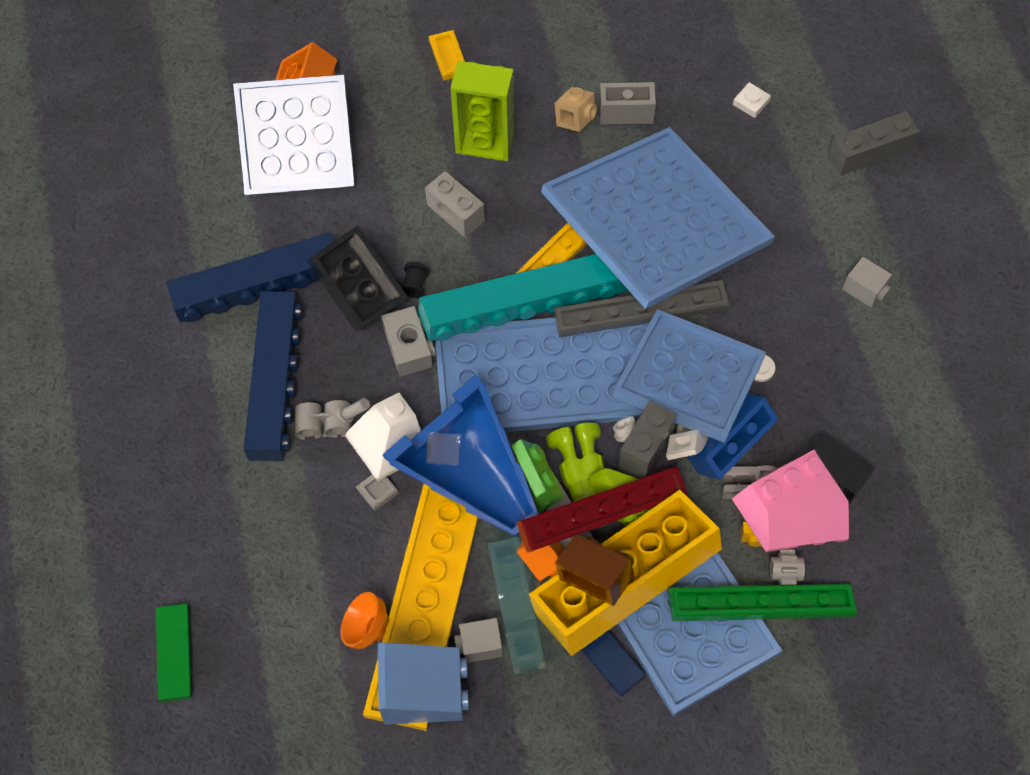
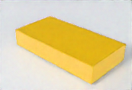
(446, 52)

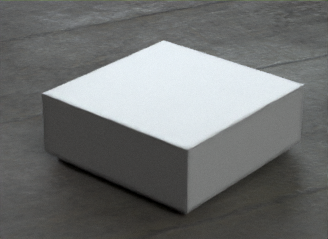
(377, 492)

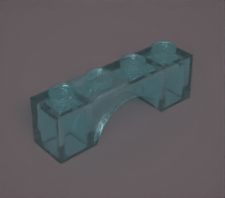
(516, 606)

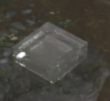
(443, 448)

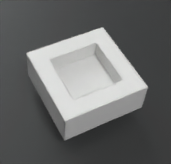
(751, 100)

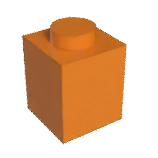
(542, 560)

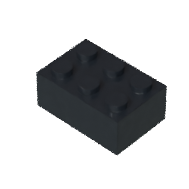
(357, 278)

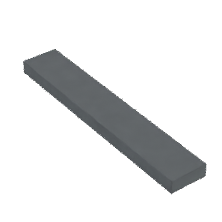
(628, 311)

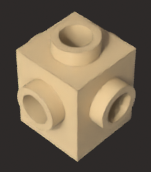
(575, 109)

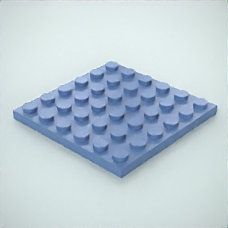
(657, 216)

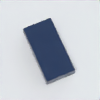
(613, 663)

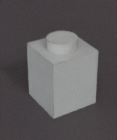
(868, 282)
(479, 640)

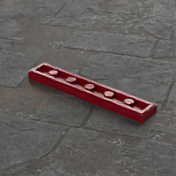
(599, 509)

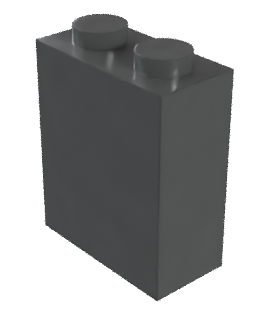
(647, 441)

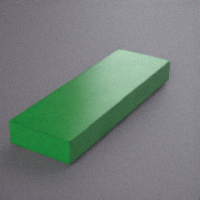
(173, 653)

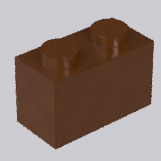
(595, 569)

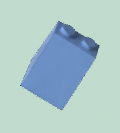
(420, 683)

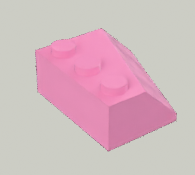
(795, 506)

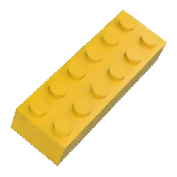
(662, 550)

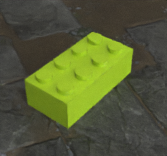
(483, 110)

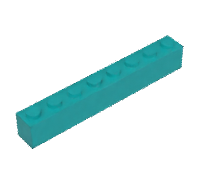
(516, 297)

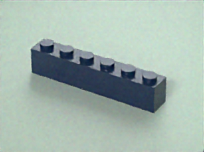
(244, 279)
(272, 377)

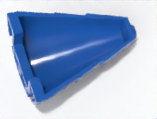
(487, 475)

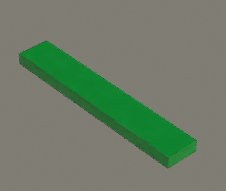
(761, 602)

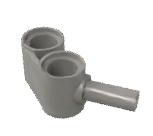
(332, 422)

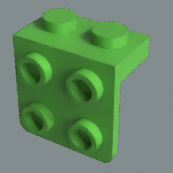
(538, 475)

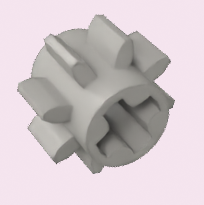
(787, 567)

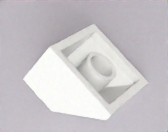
(380, 430)

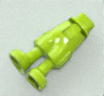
(576, 470)

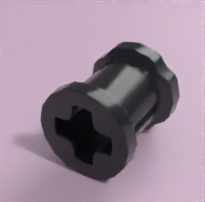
(414, 279)

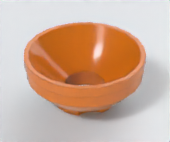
(364, 621)

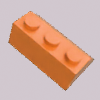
(307, 63)

